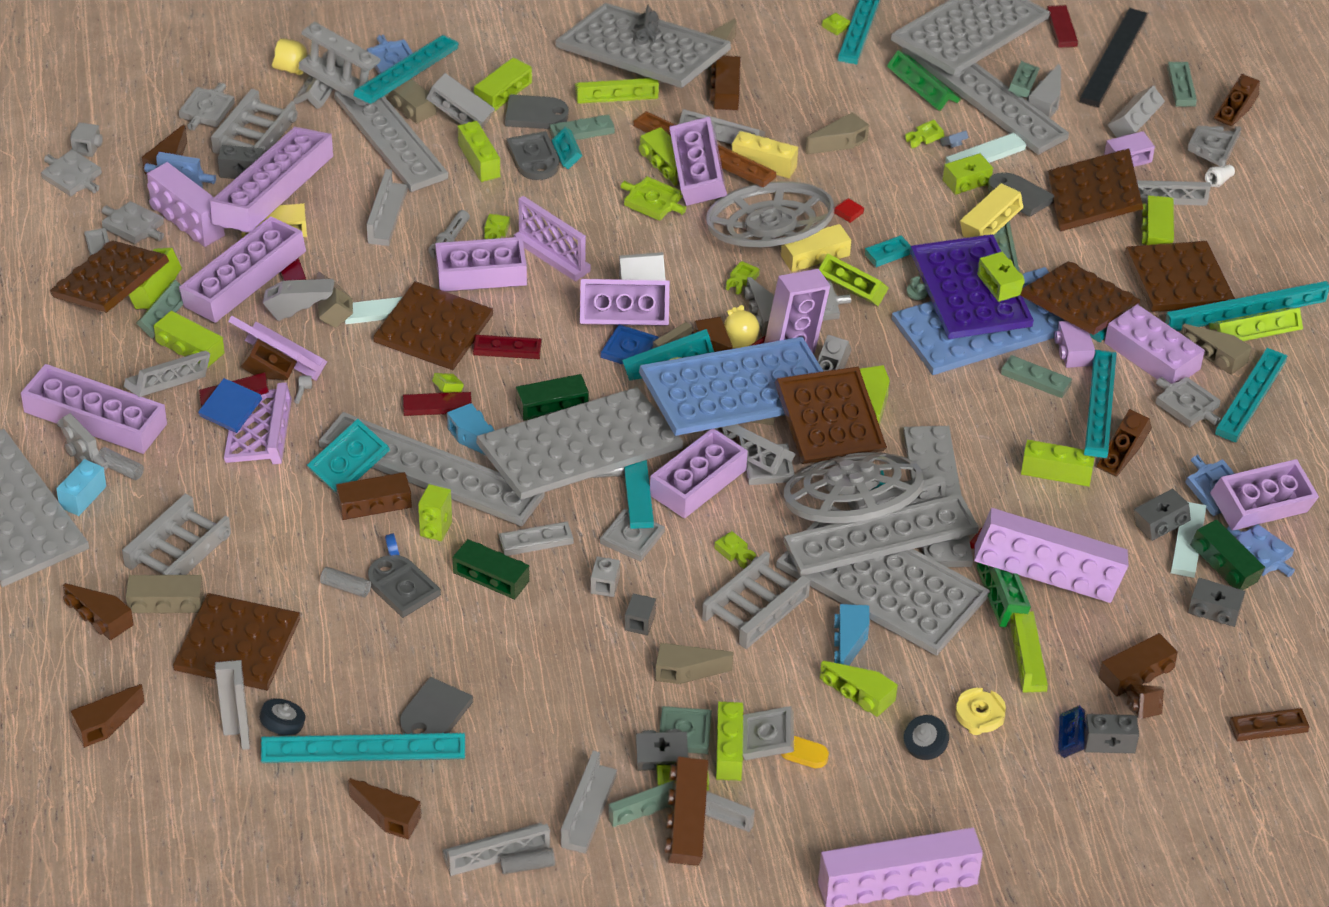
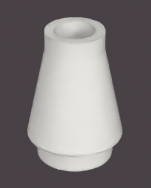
(1219, 175)

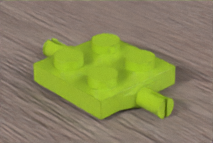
(653, 198)

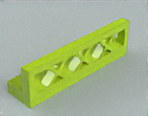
(617, 90)
(1261, 324)
(1028, 652)

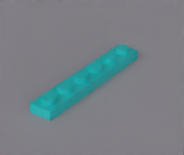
(1251, 395)

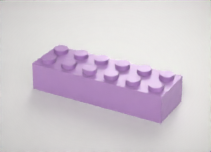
(242, 269)
(97, 407)
(1051, 555)
(900, 868)

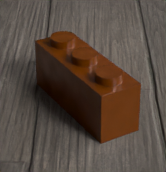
(726, 83)
(373, 496)
(1138, 664)

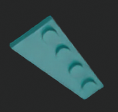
(691, 345)

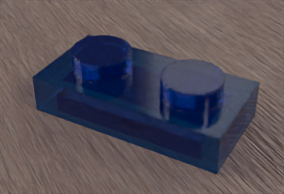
(1071, 731)

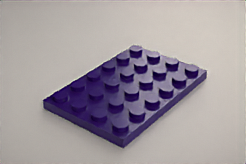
(958, 292)

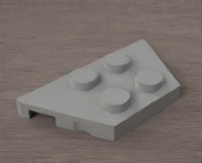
(1214, 143)

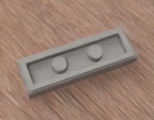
(535, 538)

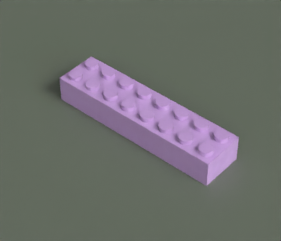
(271, 179)

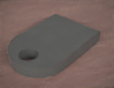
(535, 111)
(534, 153)
(1033, 196)
(403, 586)
(435, 708)

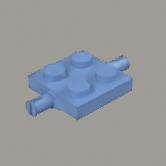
(389, 52)
(187, 165)
(1205, 479)
(1266, 548)

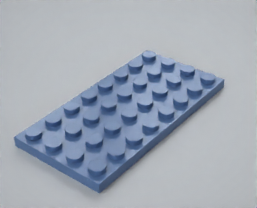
(939, 354)
(726, 384)

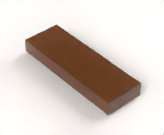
(1269, 724)

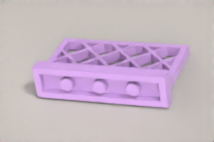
(545, 245)
(307, 362)
(275, 424)

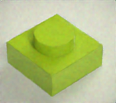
(835, 23)
(447, 382)

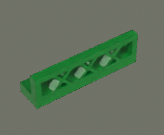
(921, 80)
(1005, 592)

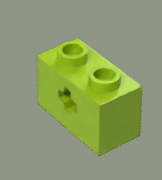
(967, 173)
(1000, 276)
(435, 512)

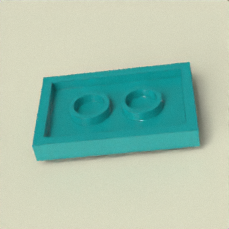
(348, 456)

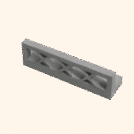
(315, 90)
(724, 130)
(1183, 192)
(385, 210)
(168, 374)
(761, 443)
(933, 489)
(233, 700)
(587, 805)
(488, 850)

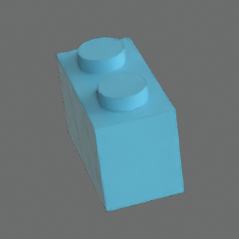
(81, 487)

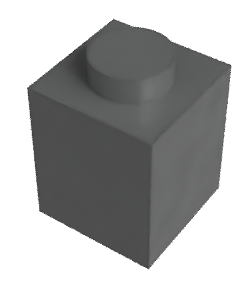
(640, 614)

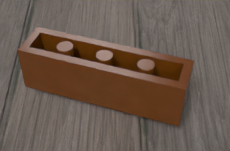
(687, 811)

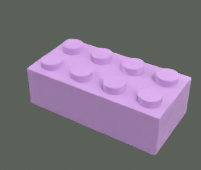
(698, 161)
(183, 203)
(481, 264)
(624, 302)
(798, 307)
(1154, 345)
(698, 473)
(1264, 494)

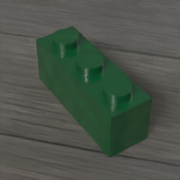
(550, 396)
(1227, 555)
(491, 569)

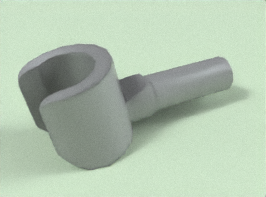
(304, 383)

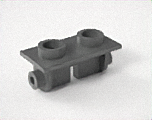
(647, 24)

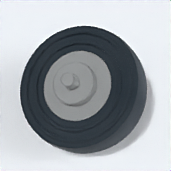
(282, 716)
(926, 737)

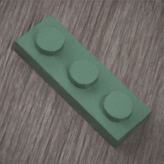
(1024, 79)
(1182, 84)
(586, 127)
(168, 301)
(1036, 376)
(639, 805)

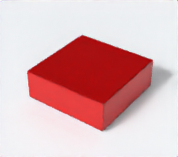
(849, 210)

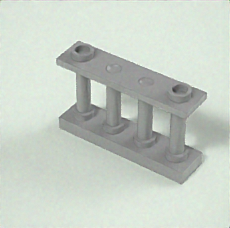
(327, 71)
(244, 114)
(169, 524)
(763, 618)

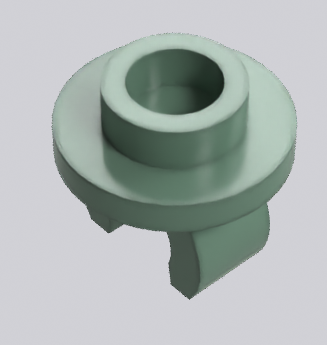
(916, 289)

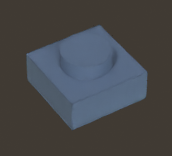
(955, 139)

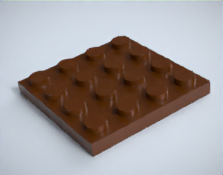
(1095, 189)
(1178, 275)
(109, 276)
(1079, 297)
(433, 325)
(830, 414)
(234, 632)

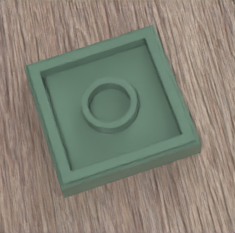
(693, 721)

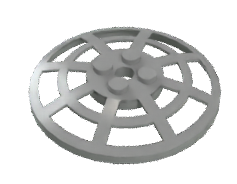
(770, 221)
(850, 482)

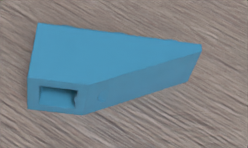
(467, 424)
(853, 632)

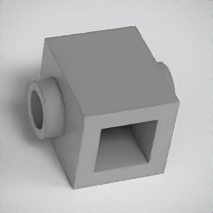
(86, 139)
(605, 576)

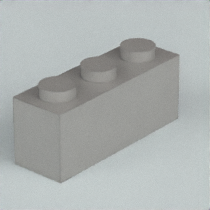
(459, 102)
(1136, 112)

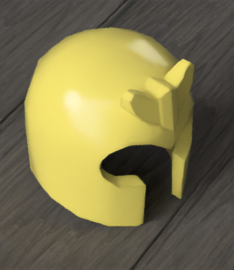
(288, 55)
(741, 327)

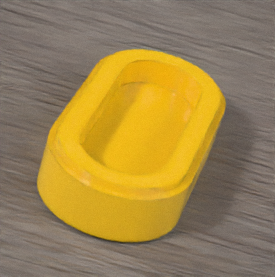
(808, 753)

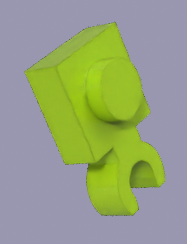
(926, 132)
(496, 226)
(739, 276)
(734, 547)

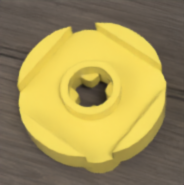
(976, 721)

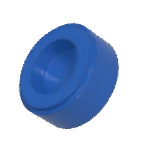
(392, 544)

